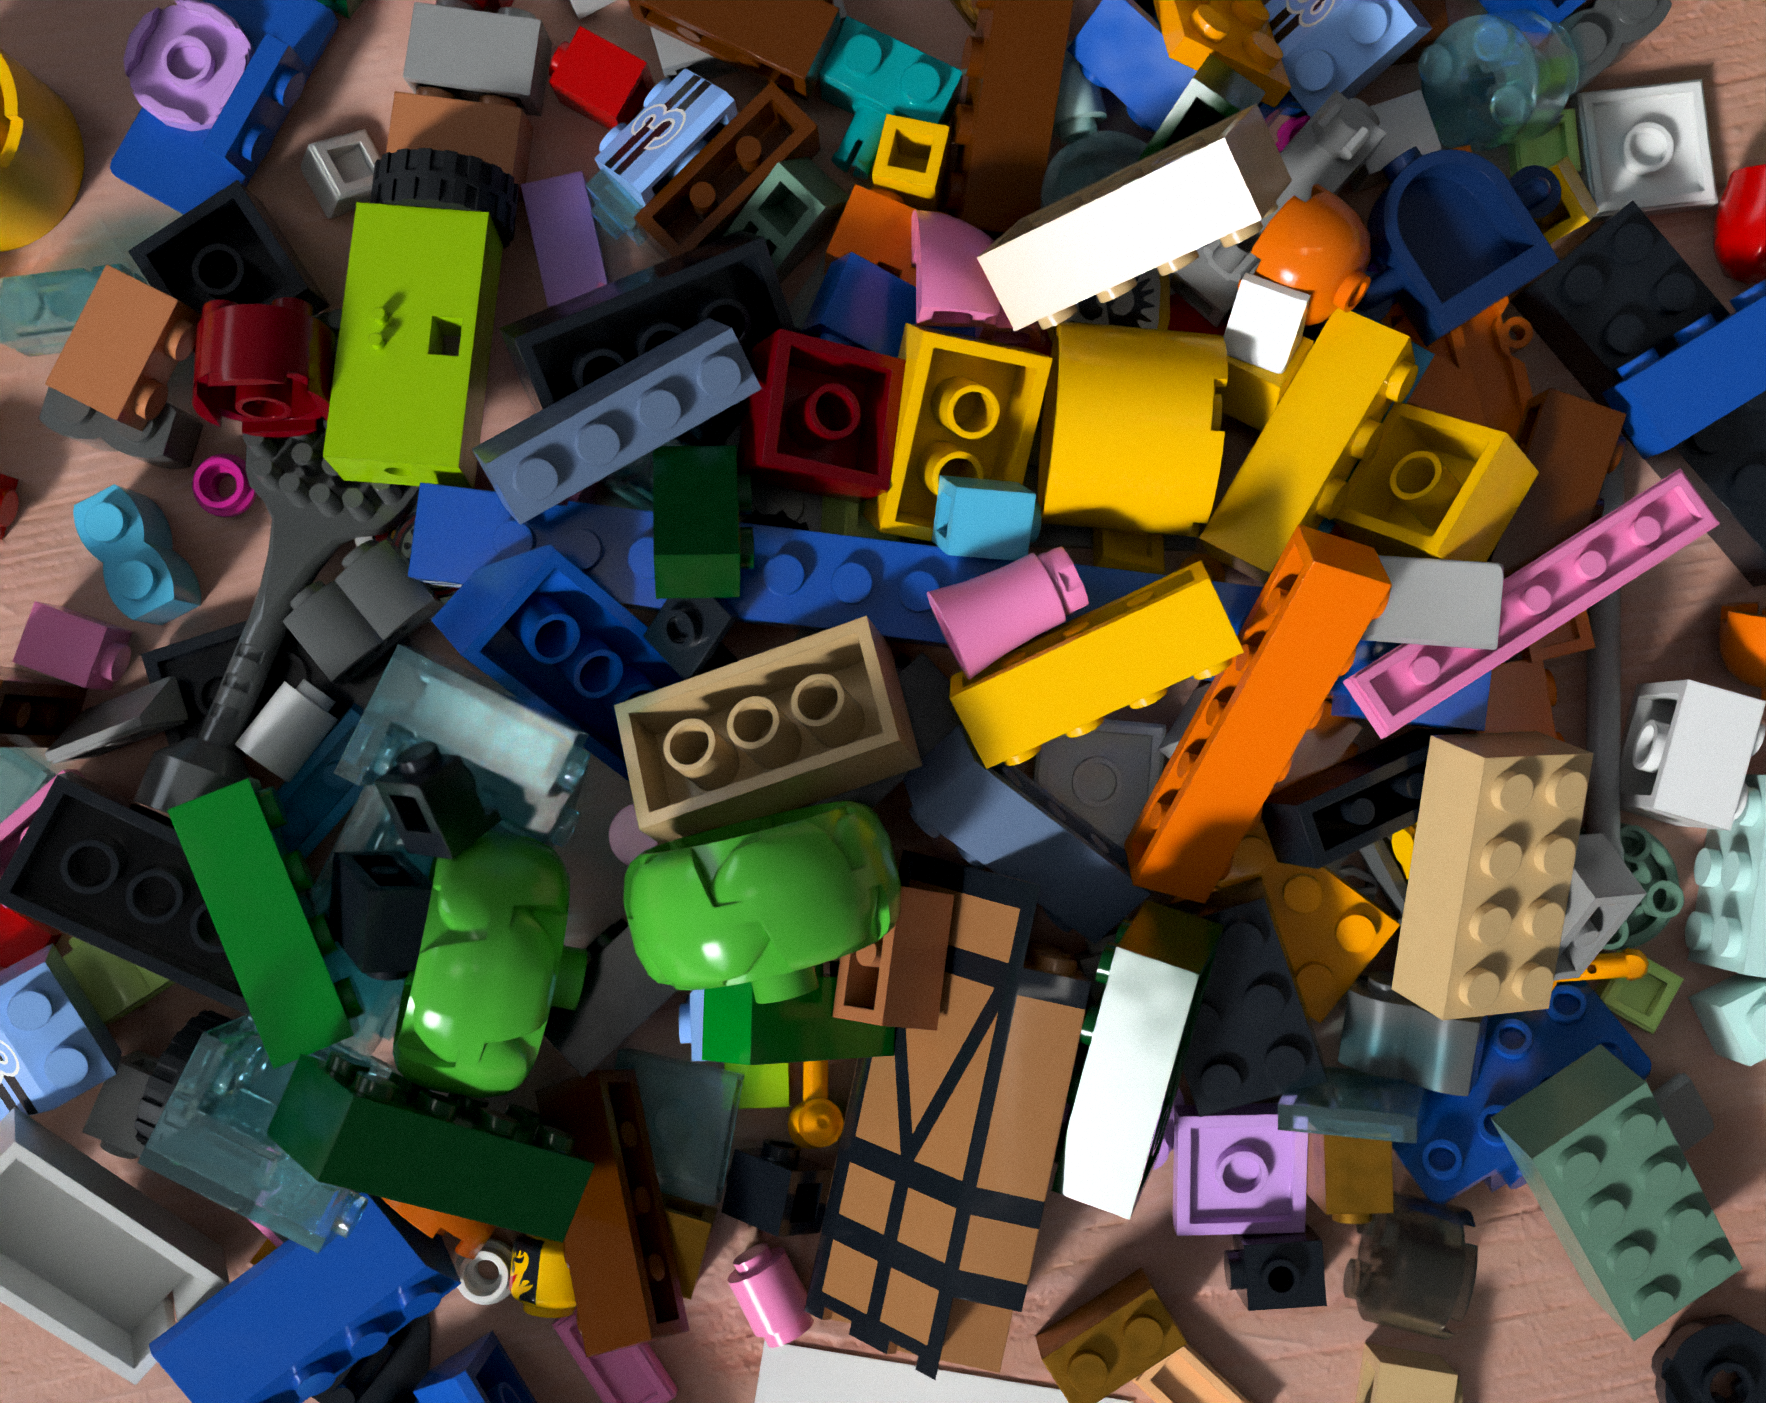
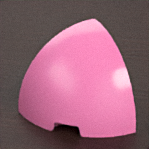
(953, 284)

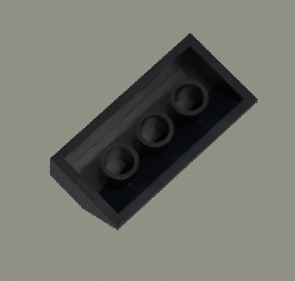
(624, 319)

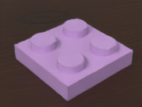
(1237, 1172)

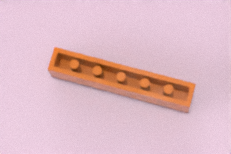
(1257, 713)

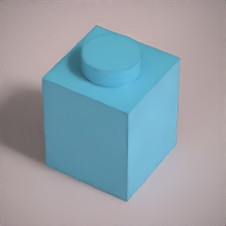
(985, 518)

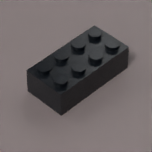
(120, 884)

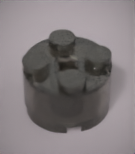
(1414, 1267)

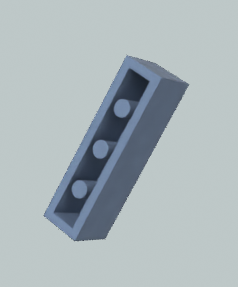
(617, 419)
(1023, 833)

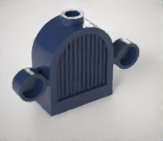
(1455, 237)

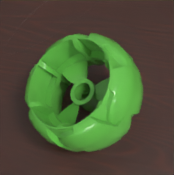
(763, 899)
(488, 968)

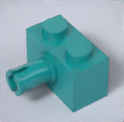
(878, 77)

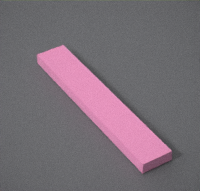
(1538, 601)

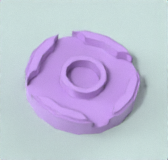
(186, 62)

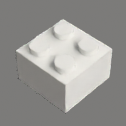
(1689, 753)

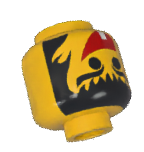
(541, 1277)

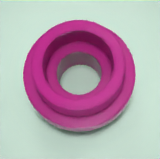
(207, 481)

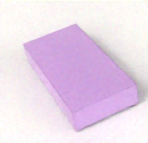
(564, 236)

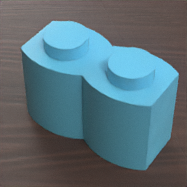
(137, 555)

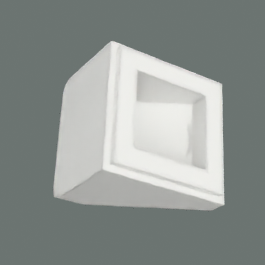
(341, 171)
(1266, 323)

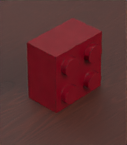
(821, 417)

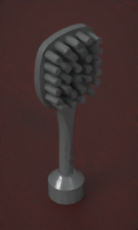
(311, 519)

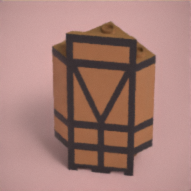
(954, 1138)

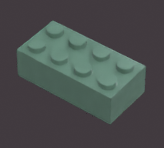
(1617, 1191)

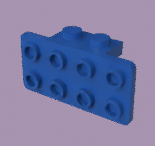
(192, 166)
(1519, 1052)

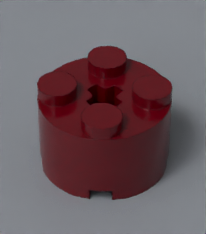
(263, 366)

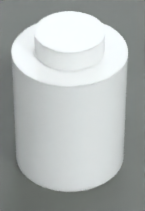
(289, 729)

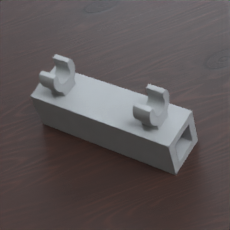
(1322, 152)

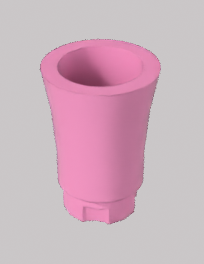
(1006, 607)

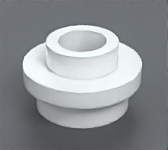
(483, 1290)

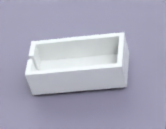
(94, 1252)

